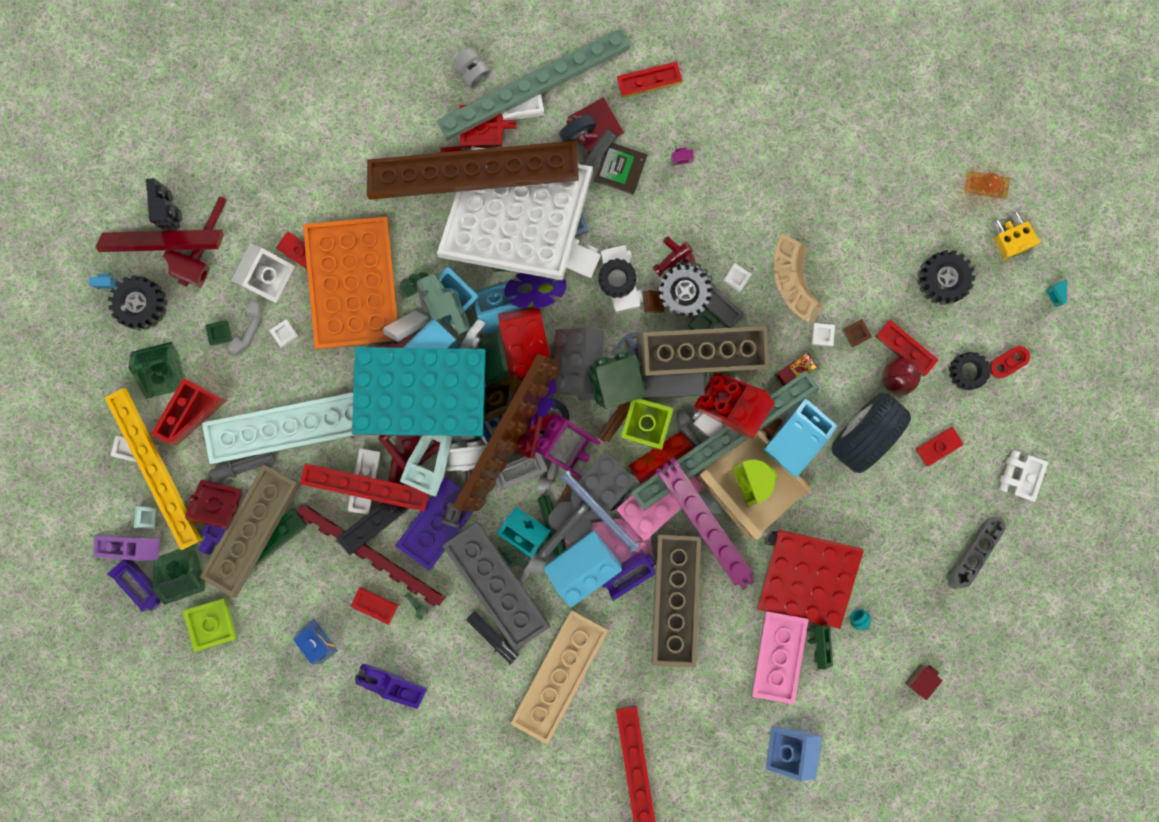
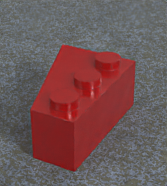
(186, 412)

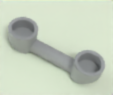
(237, 346)
(545, 483)

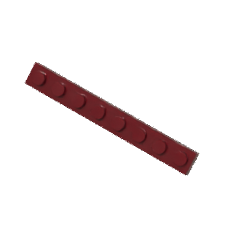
(378, 560)

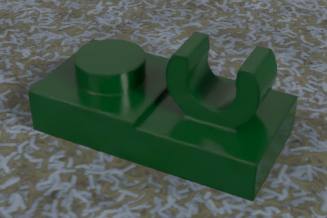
(823, 651)

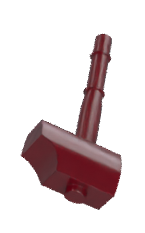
(190, 269)

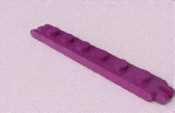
(705, 524)

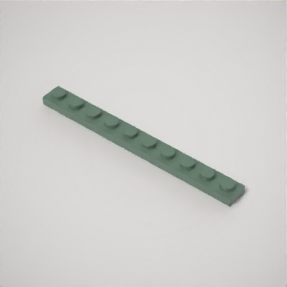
(533, 84)
(725, 441)

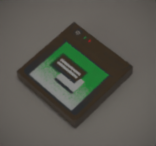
(621, 168)

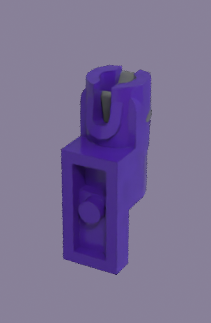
(390, 686)

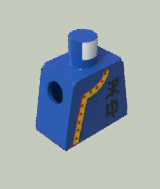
(314, 643)

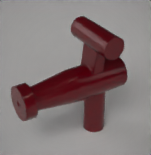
(679, 253)

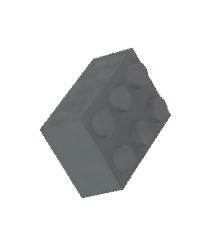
(576, 351)

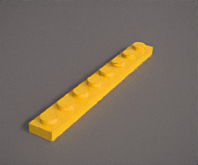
(153, 468)

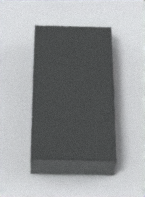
(724, 309)

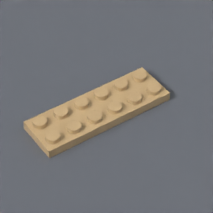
(559, 677)

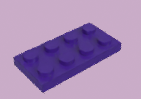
(426, 533)

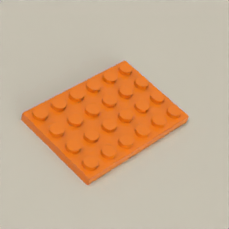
(350, 281)

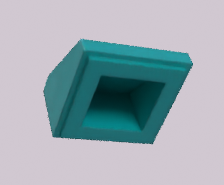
(1058, 293)

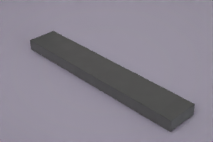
(669, 386)

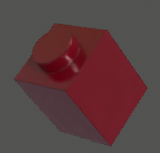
(924, 681)

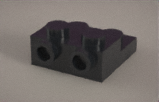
(160, 209)

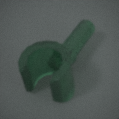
(417, 606)

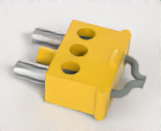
(1024, 241)

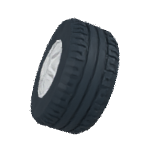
(871, 433)

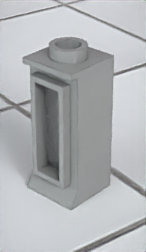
(520, 471)

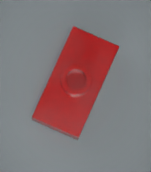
(293, 248)
(939, 446)
(374, 605)

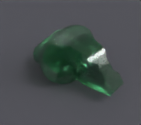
(408, 285)

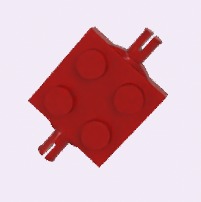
(486, 134)

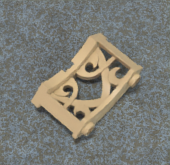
(790, 279)

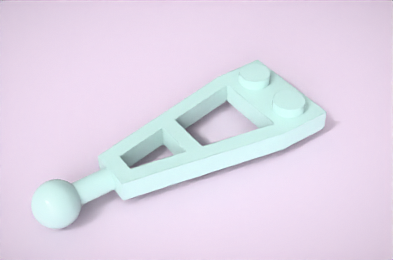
(420, 477)

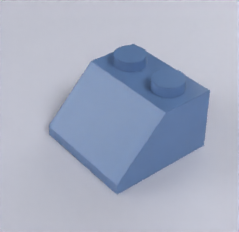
(794, 753)

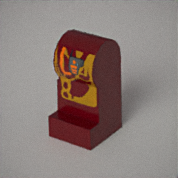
(796, 368)

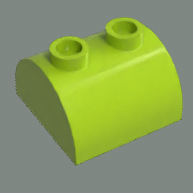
(647, 423)
(755, 480)

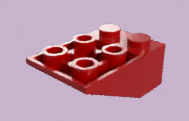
(735, 404)

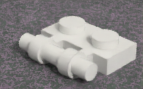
(1029, 477)

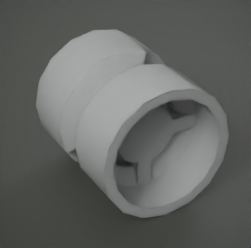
(468, 65)

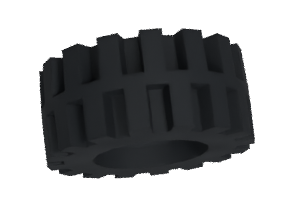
(622, 265)
(982, 371)

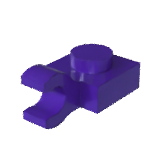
(212, 536)

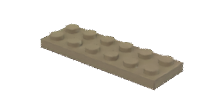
(249, 531)

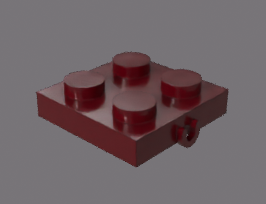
(213, 504)

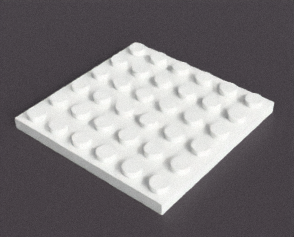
(517, 226)

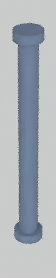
(607, 519)

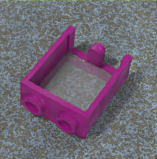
(564, 444)

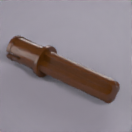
(614, 422)

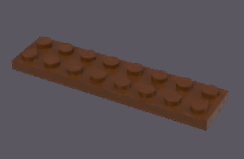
(507, 434)

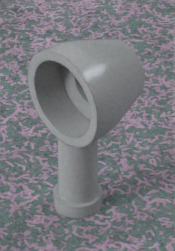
(535, 566)

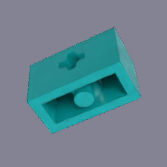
(523, 532)

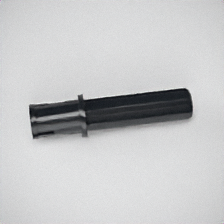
(492, 637)

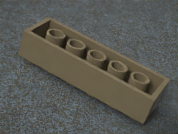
(703, 350)
(676, 600)

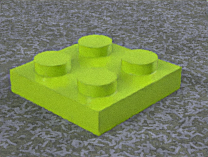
(210, 624)

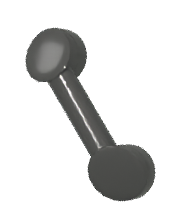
(683, 421)

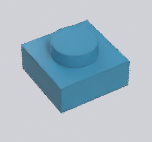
(103, 281)

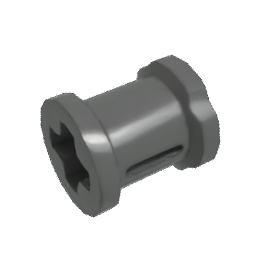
(448, 515)

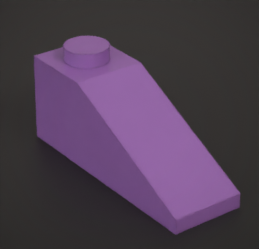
(126, 547)

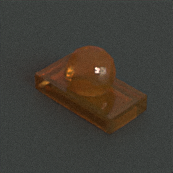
(987, 184)

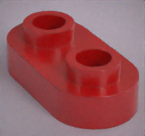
(1008, 363)

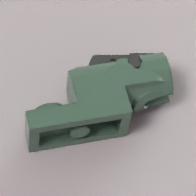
(440, 303)

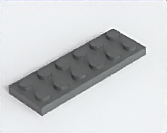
(496, 585)

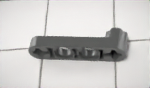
(975, 550)

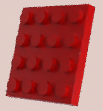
(810, 578)

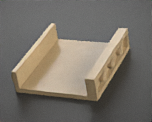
(723, 487)

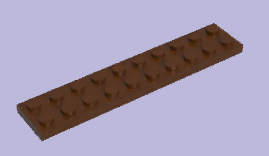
(472, 170)

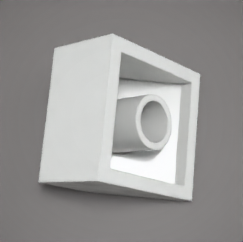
(263, 273)

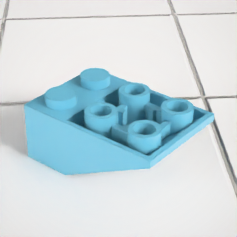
(800, 437)

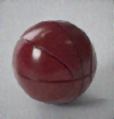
(901, 376)

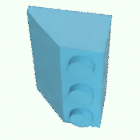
(582, 568)

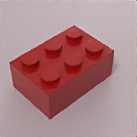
(523, 339)

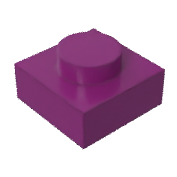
(682, 156)

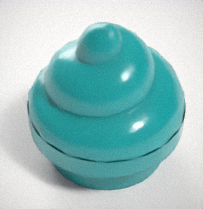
(860, 619)

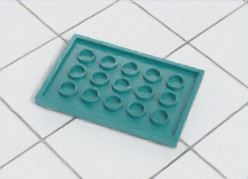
(419, 391)

